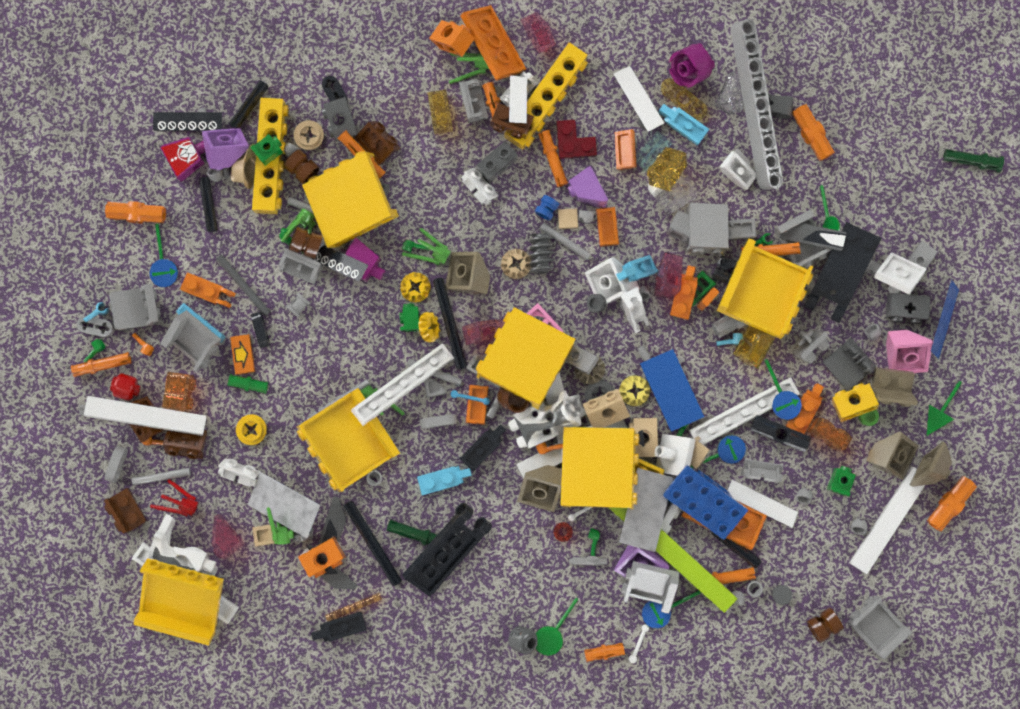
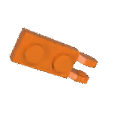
(205, 290)

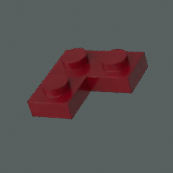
(569, 145)

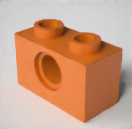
(452, 37)
(310, 559)

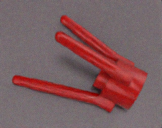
(187, 506)

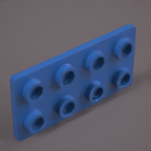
(705, 501)

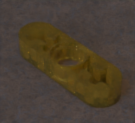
(669, 95)

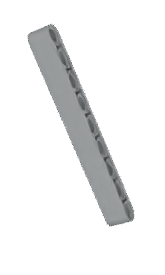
(767, 172)

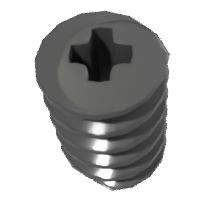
(541, 253)

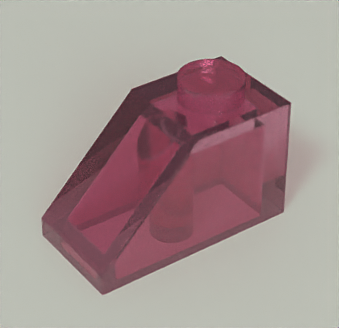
(538, 32)
(669, 276)
(481, 331)
(224, 538)

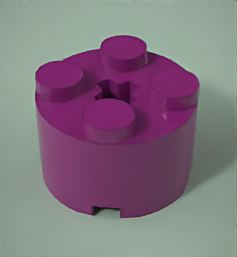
(691, 65)

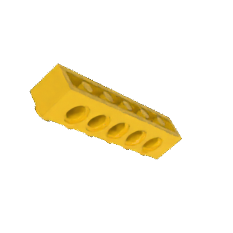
(570, 55)
(268, 108)

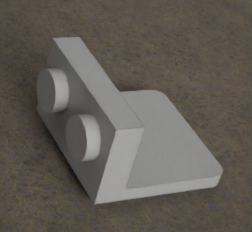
(134, 307)

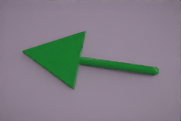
(936, 417)

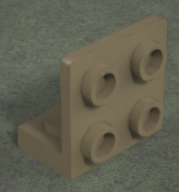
(893, 386)

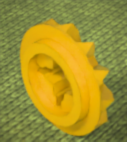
(414, 296)
(429, 320)
(251, 420)

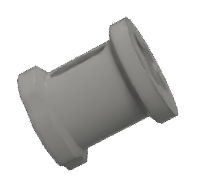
(298, 305)

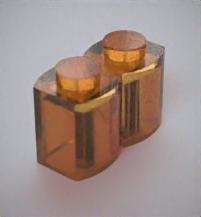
(178, 392)
(833, 437)

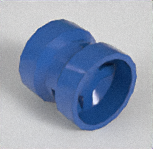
(547, 207)

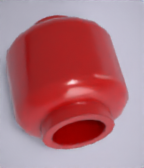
(125, 387)

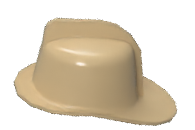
(244, 169)

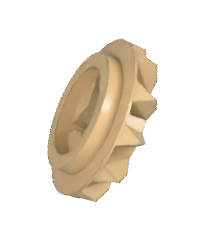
(303, 129)
(513, 272)

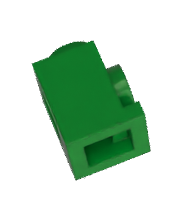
(269, 155)
(410, 318)
(835, 482)

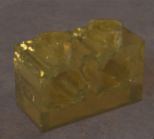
(667, 168)

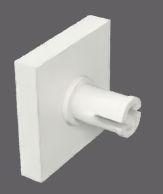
(900, 274)
(674, 453)

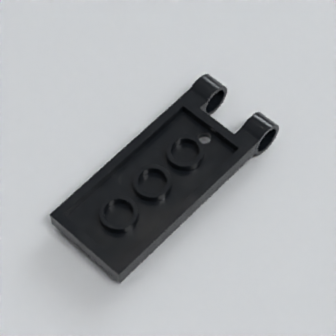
(844, 270)
(446, 551)

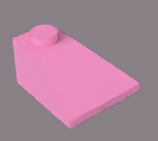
(908, 351)

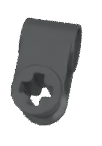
(781, 106)

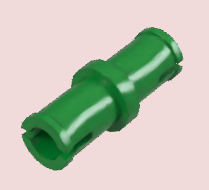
(248, 384)

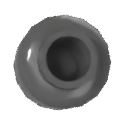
(522, 639)

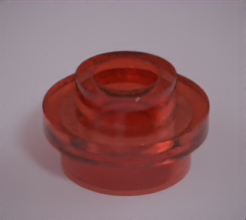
(568, 528)

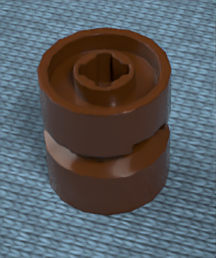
(299, 165)
(305, 242)
(511, 401)
(825, 625)

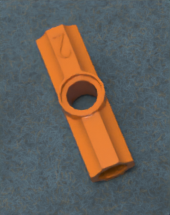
(813, 132)
(135, 212)
(952, 503)

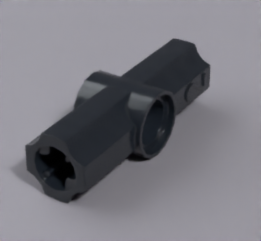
(792, 437)

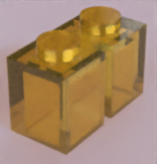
(440, 112)
(756, 353)

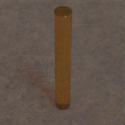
(353, 607)

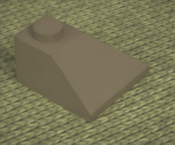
(467, 273)
(893, 454)
(933, 466)
(541, 488)

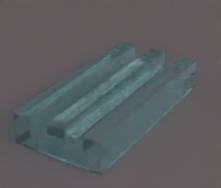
(662, 140)

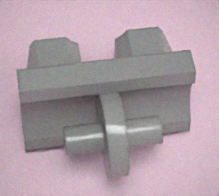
(808, 342)

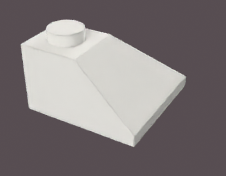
(605, 282)

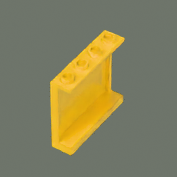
(348, 200)
(765, 291)
(525, 356)
(344, 445)
(599, 467)
(179, 601)

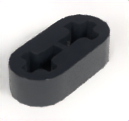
(338, 89)
(260, 329)

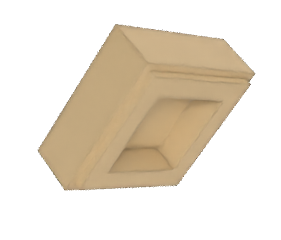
(567, 218)
(262, 535)

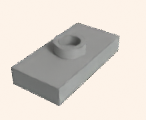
(741, 229)
(923, 254)
(581, 359)

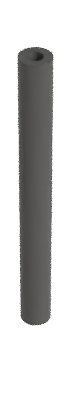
(243, 285)

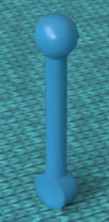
(455, 394)

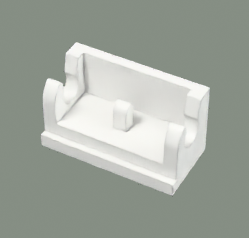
(634, 308)

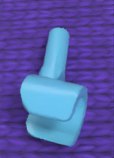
(96, 312)
(736, 339)

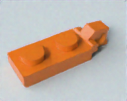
(684, 299)
(810, 403)

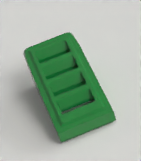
(709, 280)

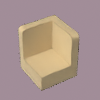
(699, 453)

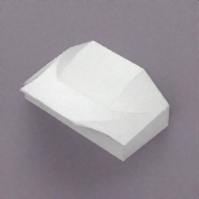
(738, 169)

